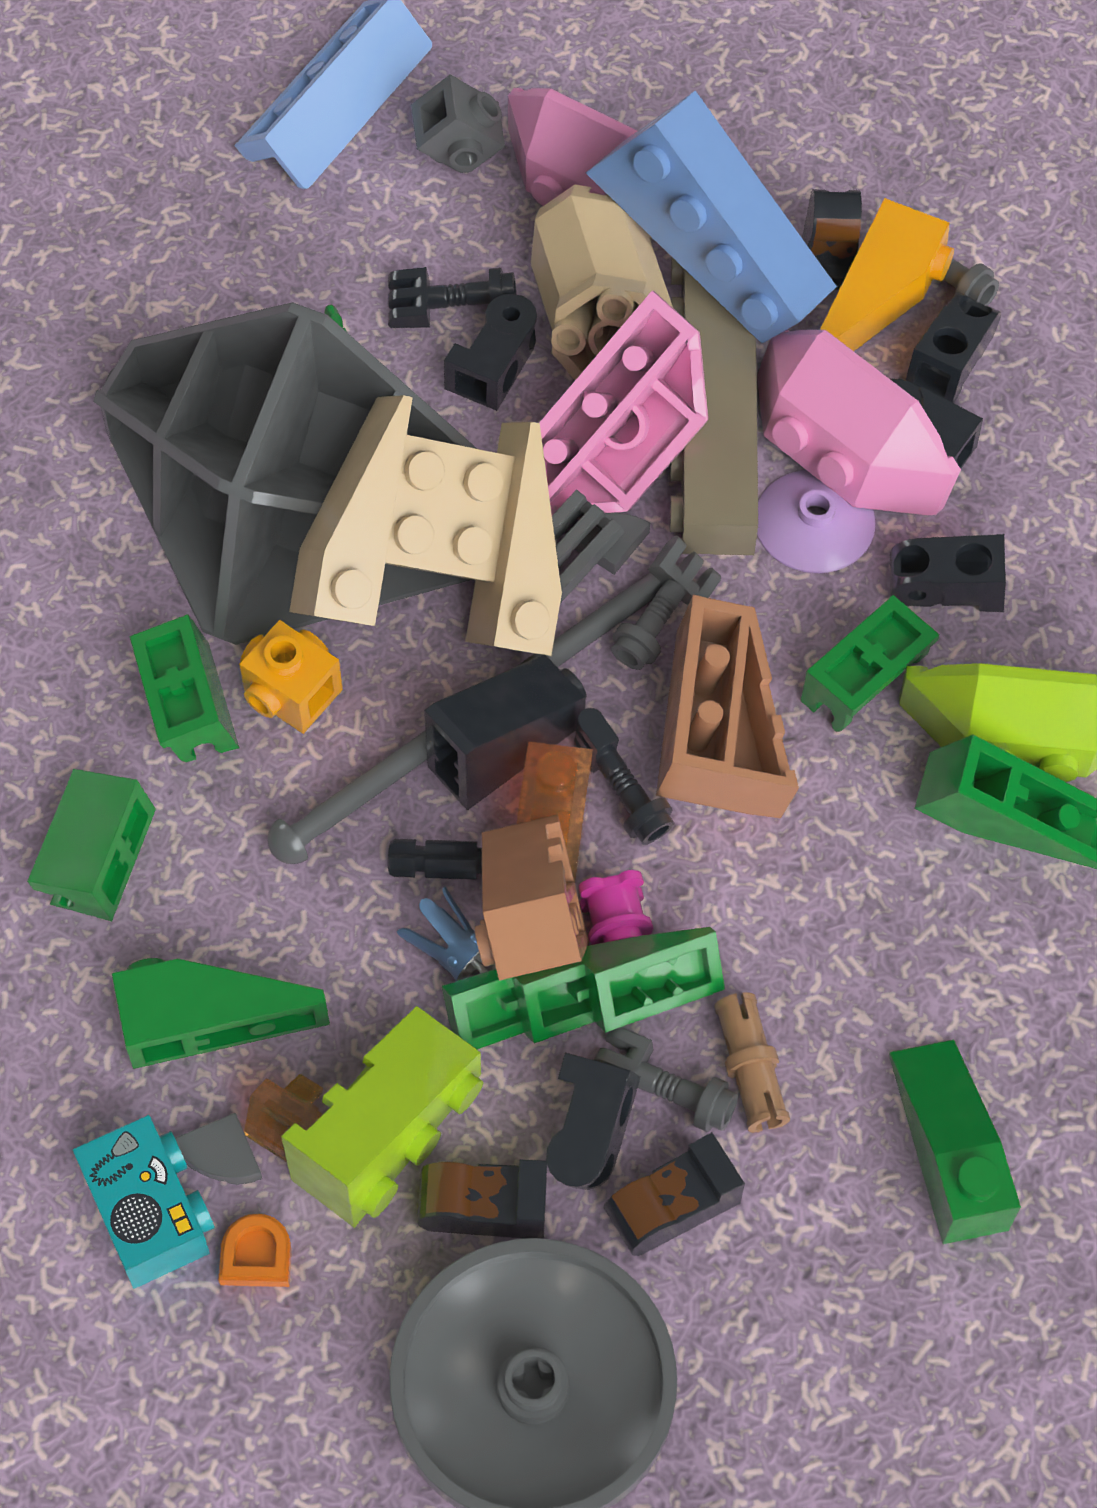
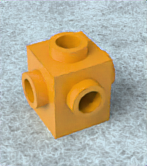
(290, 675)

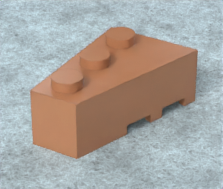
(720, 716)
(529, 900)

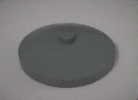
(533, 1379)

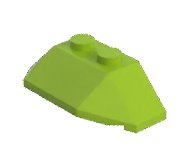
(1023, 710)

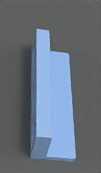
(338, 91)

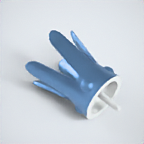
(462, 954)

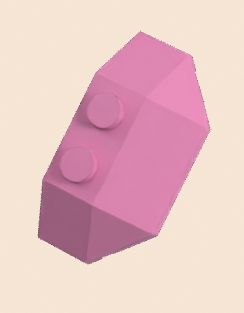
(559, 140)
(627, 411)
(852, 425)

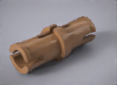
(751, 1062)

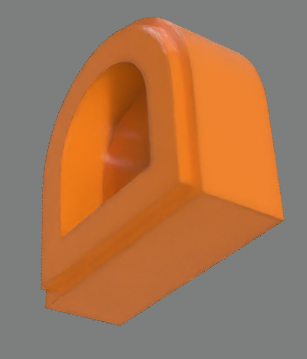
(255, 1253)

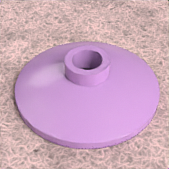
(810, 540)

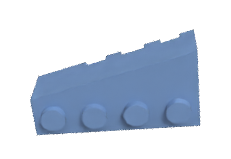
(715, 218)

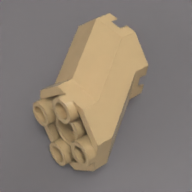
(590, 272)

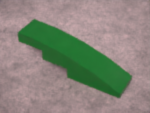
(610, 986)

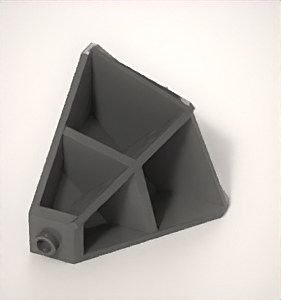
(236, 447)

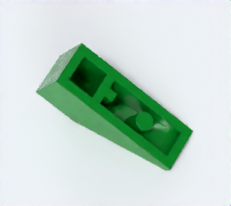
(1008, 801)
(199, 1008)
(955, 1143)

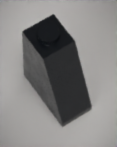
(484, 731)

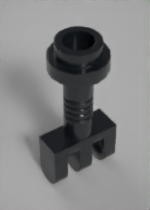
(414, 297)
(647, 818)

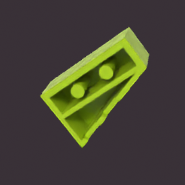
(384, 1117)

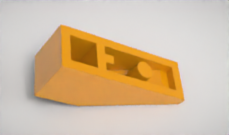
(889, 272)

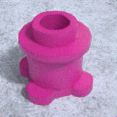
(615, 907)

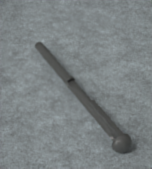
(289, 842)

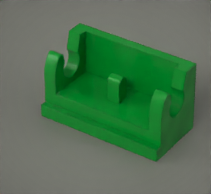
(867, 661)
(183, 688)
(93, 843)

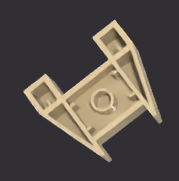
(442, 514)

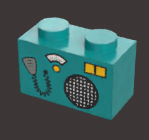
(143, 1201)

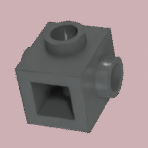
(457, 125)

